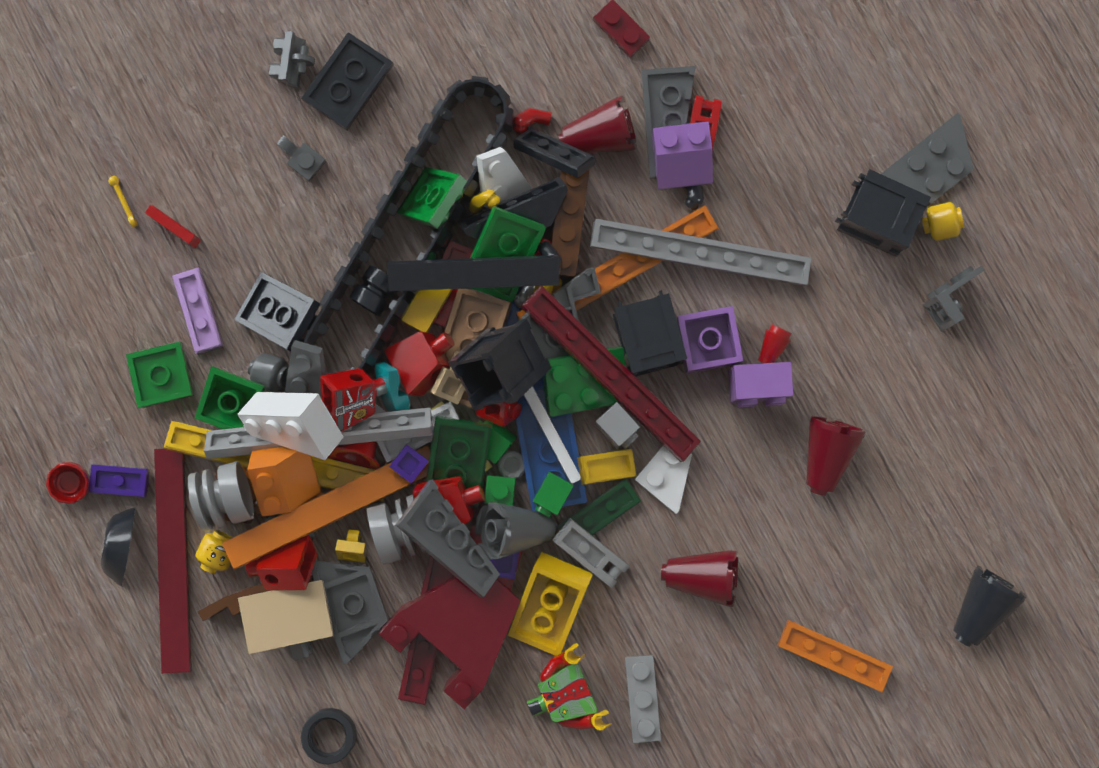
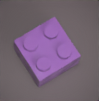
(710, 340)
(760, 383)

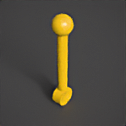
(114, 181)

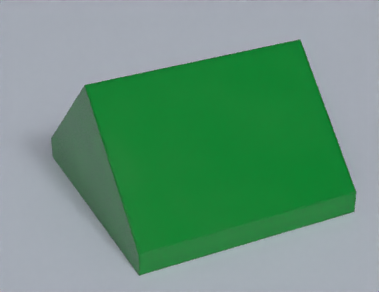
(224, 398)

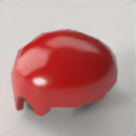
(68, 482)

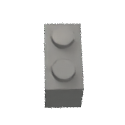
(618, 426)

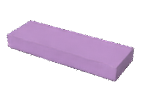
(198, 311)

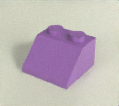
(682, 155)

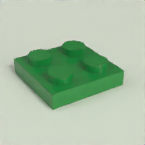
(160, 375)

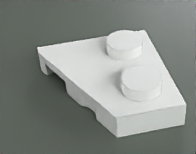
(500, 174)
(665, 478)

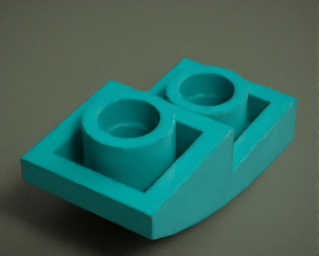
(394, 398)

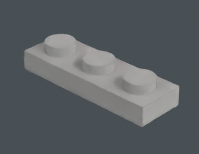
(642, 698)

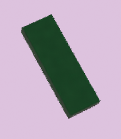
(605, 508)

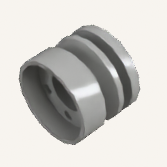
(214, 497)
(386, 534)

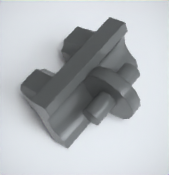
(293, 59)

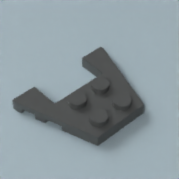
(578, 288)

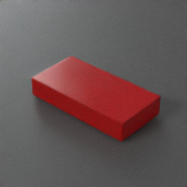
(173, 226)

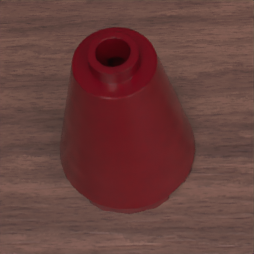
(602, 129)
(830, 452)
(704, 575)

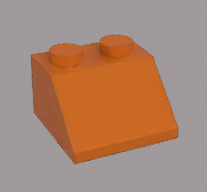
(282, 479)

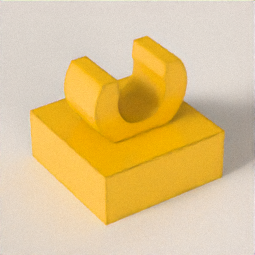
(351, 548)

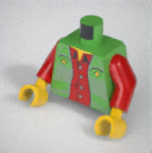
(567, 694)

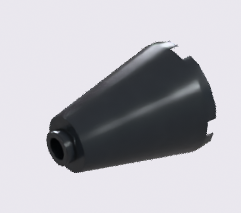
(985, 606)

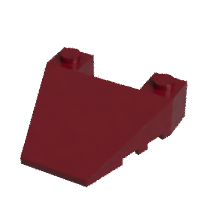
(461, 627)

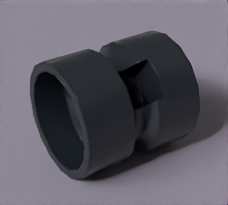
(373, 292)

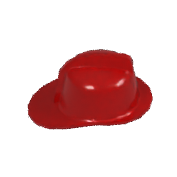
(357, 454)

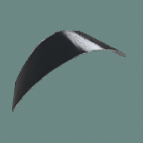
(117, 538)

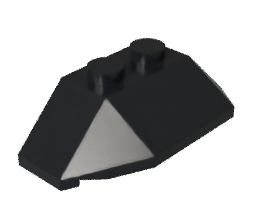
(537, 204)

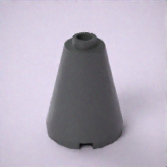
(512, 529)

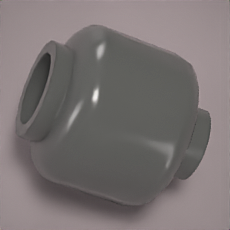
(269, 371)

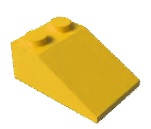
(550, 604)

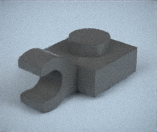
(303, 159)

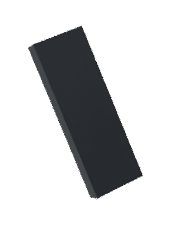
(554, 152)

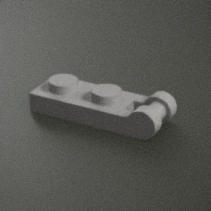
(590, 552)

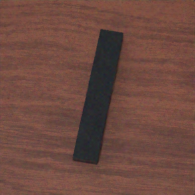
(473, 273)

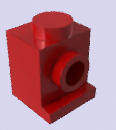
(500, 413)

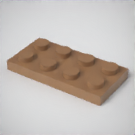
(470, 317)

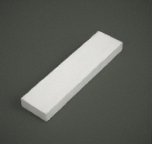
(552, 436)

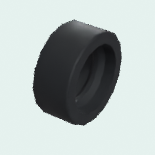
(307, 740)

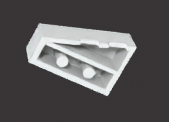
(292, 421)

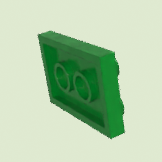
(432, 197)
(507, 236)
(573, 389)

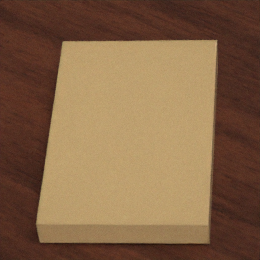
(285, 617)

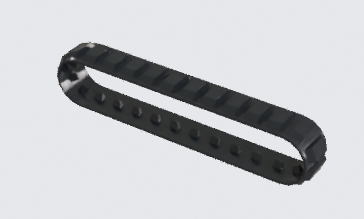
(387, 206)

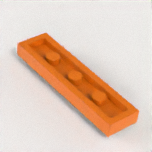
(834, 655)

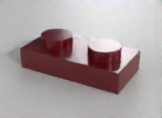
(621, 28)

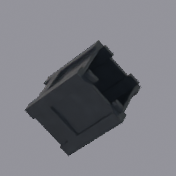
(883, 213)
(649, 335)
(500, 365)

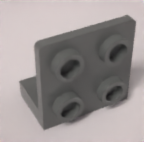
(941, 307)

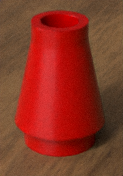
(773, 344)

